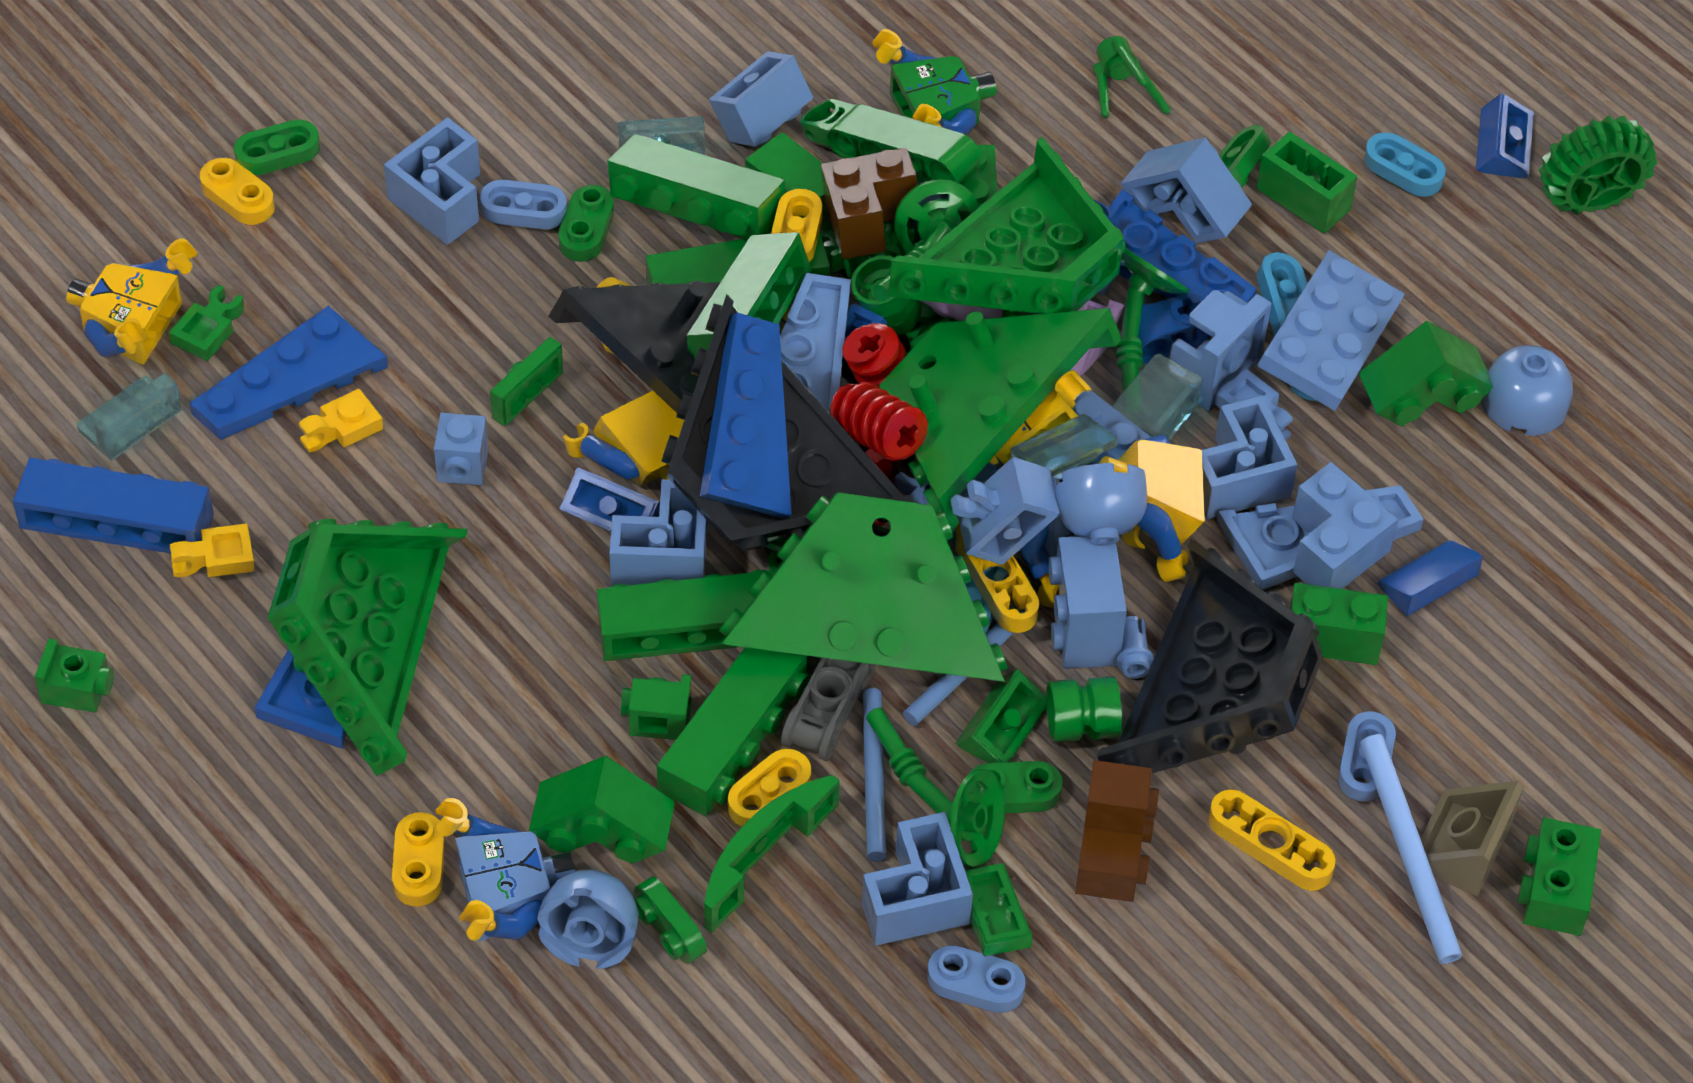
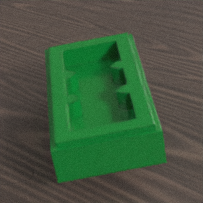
(526, 381)
(996, 911)

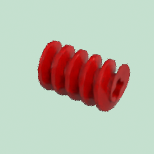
(873, 352)
(879, 420)

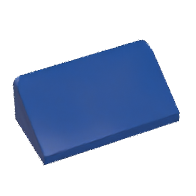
(1505, 138)
(598, 499)
(1431, 576)

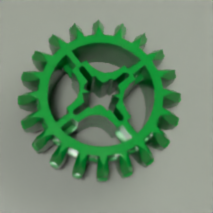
(1598, 165)

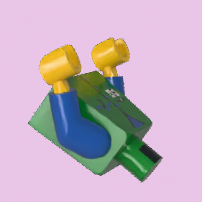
(933, 87)

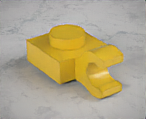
(344, 419)
(222, 551)

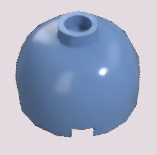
(1529, 390)
(1100, 501)
(588, 918)

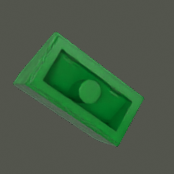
(1003, 719)

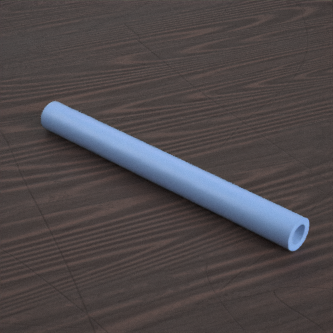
(1411, 849)

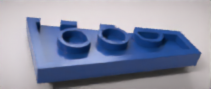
(1172, 254)
(748, 427)

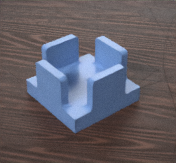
(1236, 343)

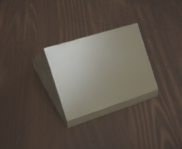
(1469, 832)

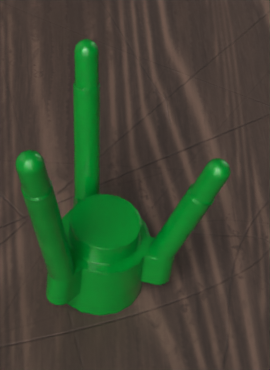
(1120, 63)

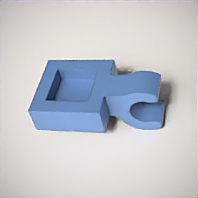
(1247, 386)

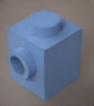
(461, 449)

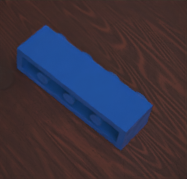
(110, 505)

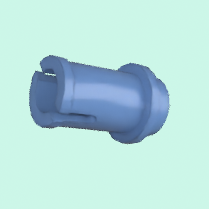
(1134, 656)

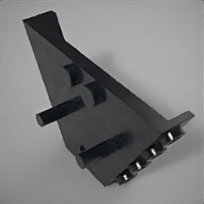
(643, 328)
(819, 452)
(1223, 674)

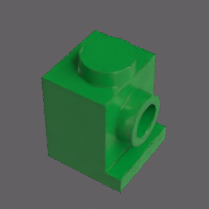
(73, 677)
(657, 707)

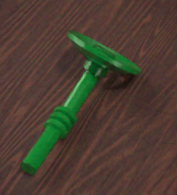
(932, 220)
(1143, 281)
(969, 810)

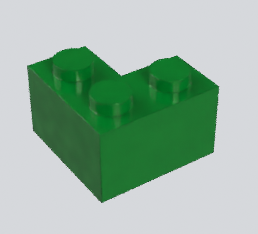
(1426, 369)
(605, 806)

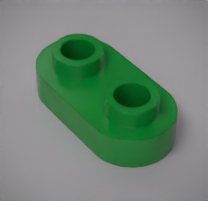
(277, 146)
(1245, 152)
(590, 214)
(1019, 791)
(677, 930)

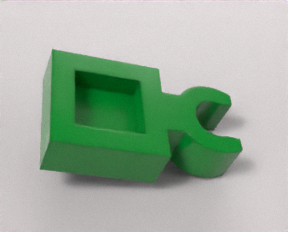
(206, 329)

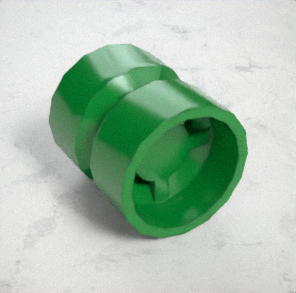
(898, 312)
(1083, 709)

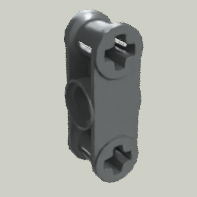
(818, 719)

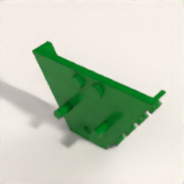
(1025, 250)
(982, 383)
(870, 595)
(356, 620)

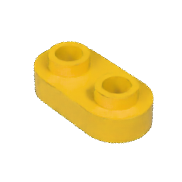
(229, 186)
(787, 220)
(764, 783)
(418, 855)

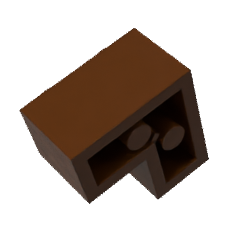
(863, 195)
(1116, 824)

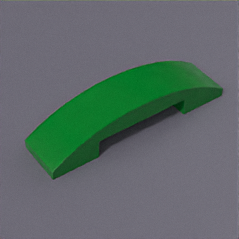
(800, 807)

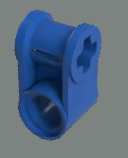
(1165, 324)

